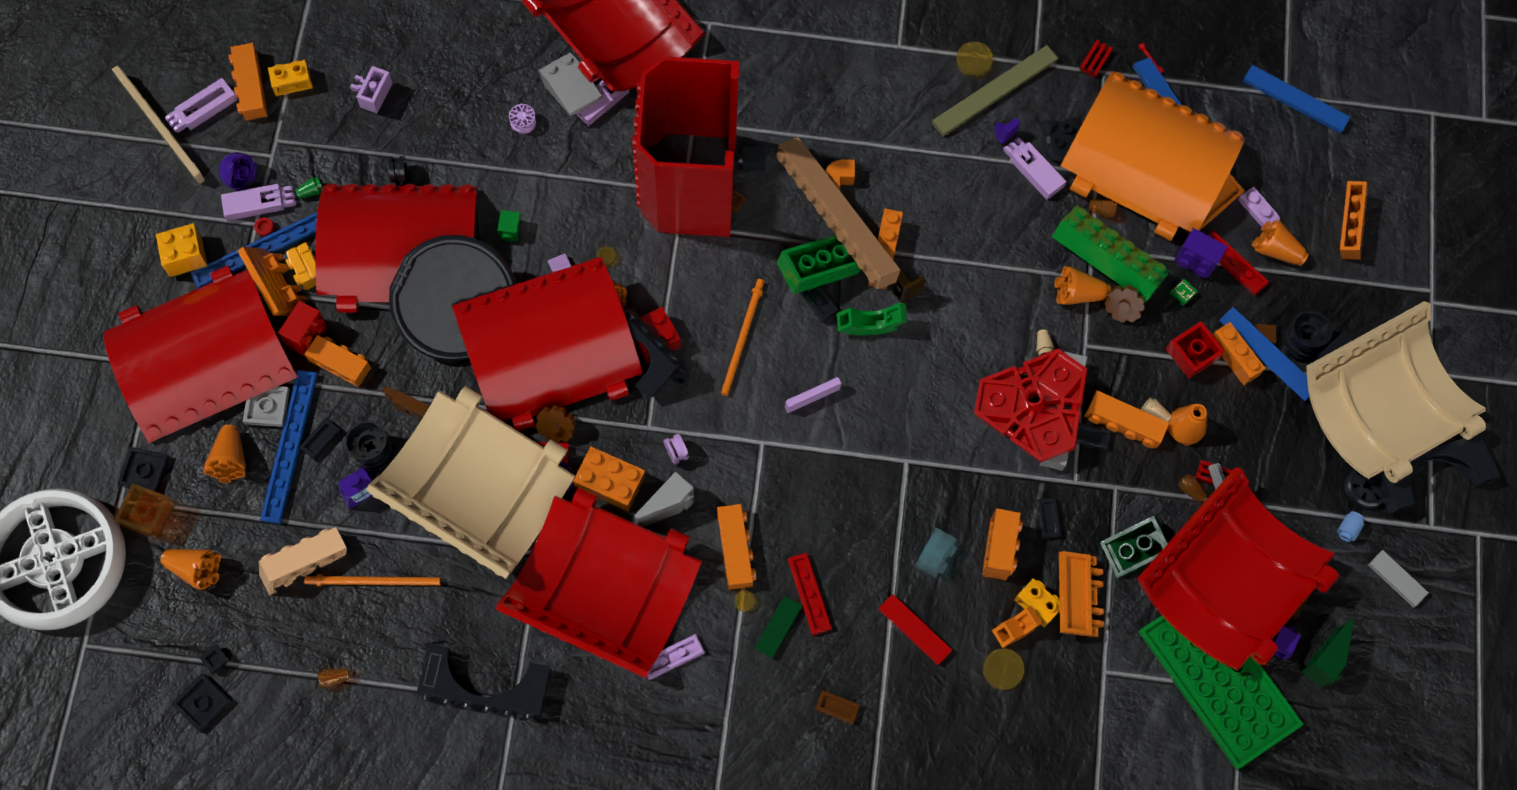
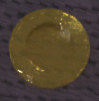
(608, 255)
(744, 601)

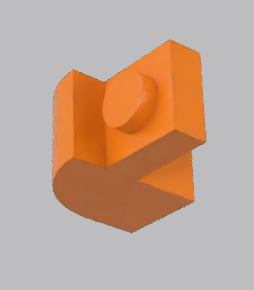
(842, 172)
(1017, 627)

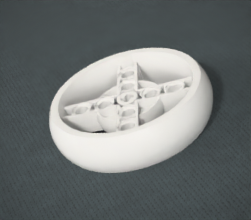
(107, 538)

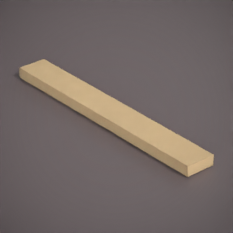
(158, 125)

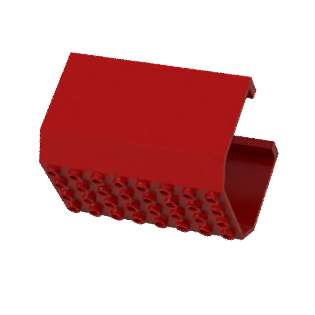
(689, 100)

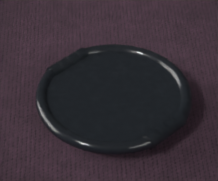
(434, 279)

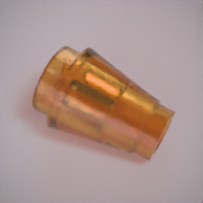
(1103, 207)
(1192, 488)
(332, 677)

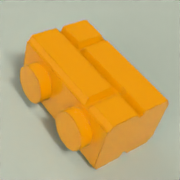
(303, 262)

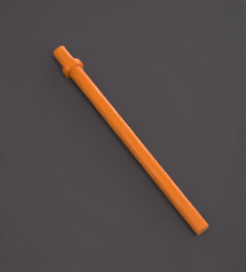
(756, 294)
(353, 580)

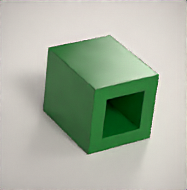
(509, 225)

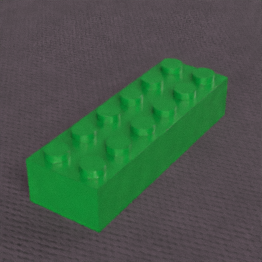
(1110, 252)

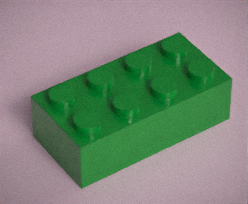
(816, 264)

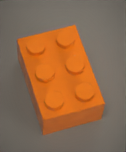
(609, 478)
(1002, 544)

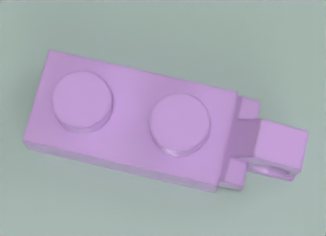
(1258, 207)

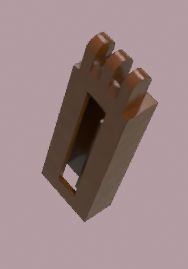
(406, 403)

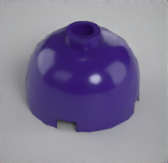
(237, 171)

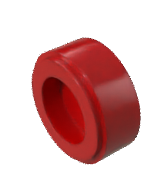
(264, 227)

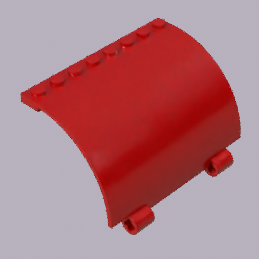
(620, 36)
(372, 227)
(548, 342)
(196, 354)
(1235, 576)
(603, 583)

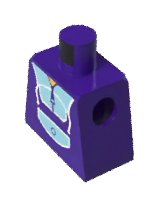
(354, 487)

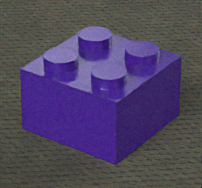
(1200, 253)

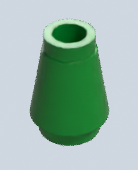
(310, 188)

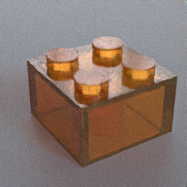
(145, 511)

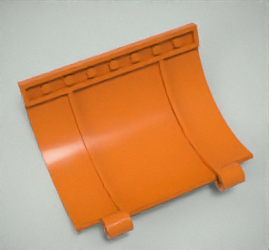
(1152, 155)

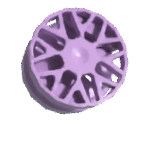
(522, 119)
(678, 448)

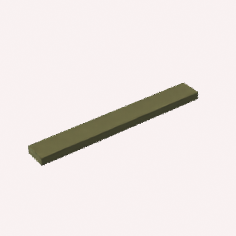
(994, 90)

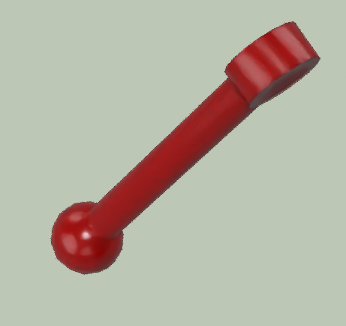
(1142, 46)

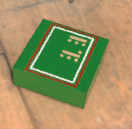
(1183, 292)

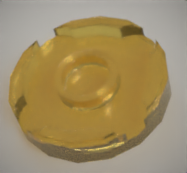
(974, 59)
(1003, 669)

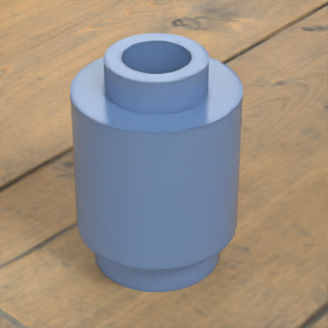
(1351, 526)

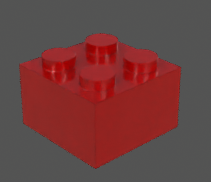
(302, 328)
(662, 328)
(1195, 350)

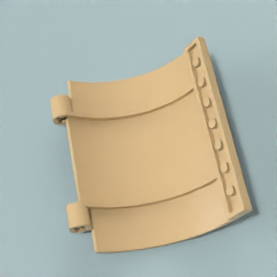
(1390, 397)
(474, 481)

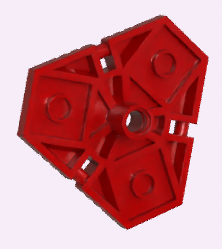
(1044, 426)

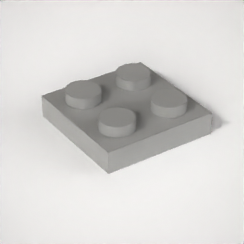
(267, 408)

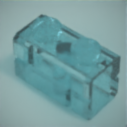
(936, 552)

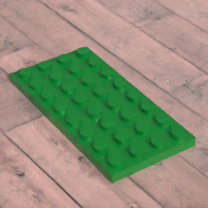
(1236, 706)

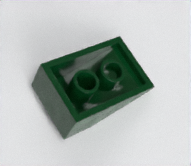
(1135, 546)
(1331, 657)

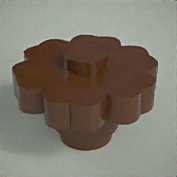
(1125, 303)
(556, 424)

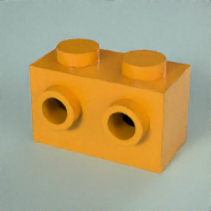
(290, 77)
(1040, 599)

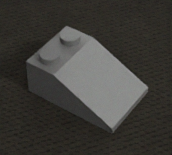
(569, 84)
(667, 501)

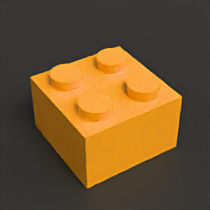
(181, 250)

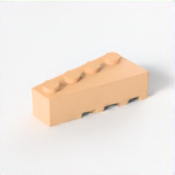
(300, 559)

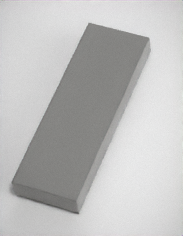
(1398, 578)

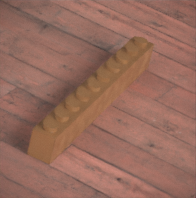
(838, 213)

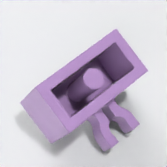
(373, 89)

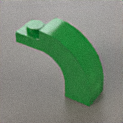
(871, 322)

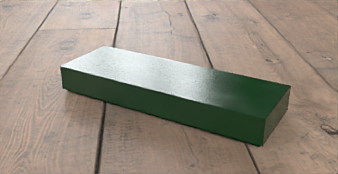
(778, 627)

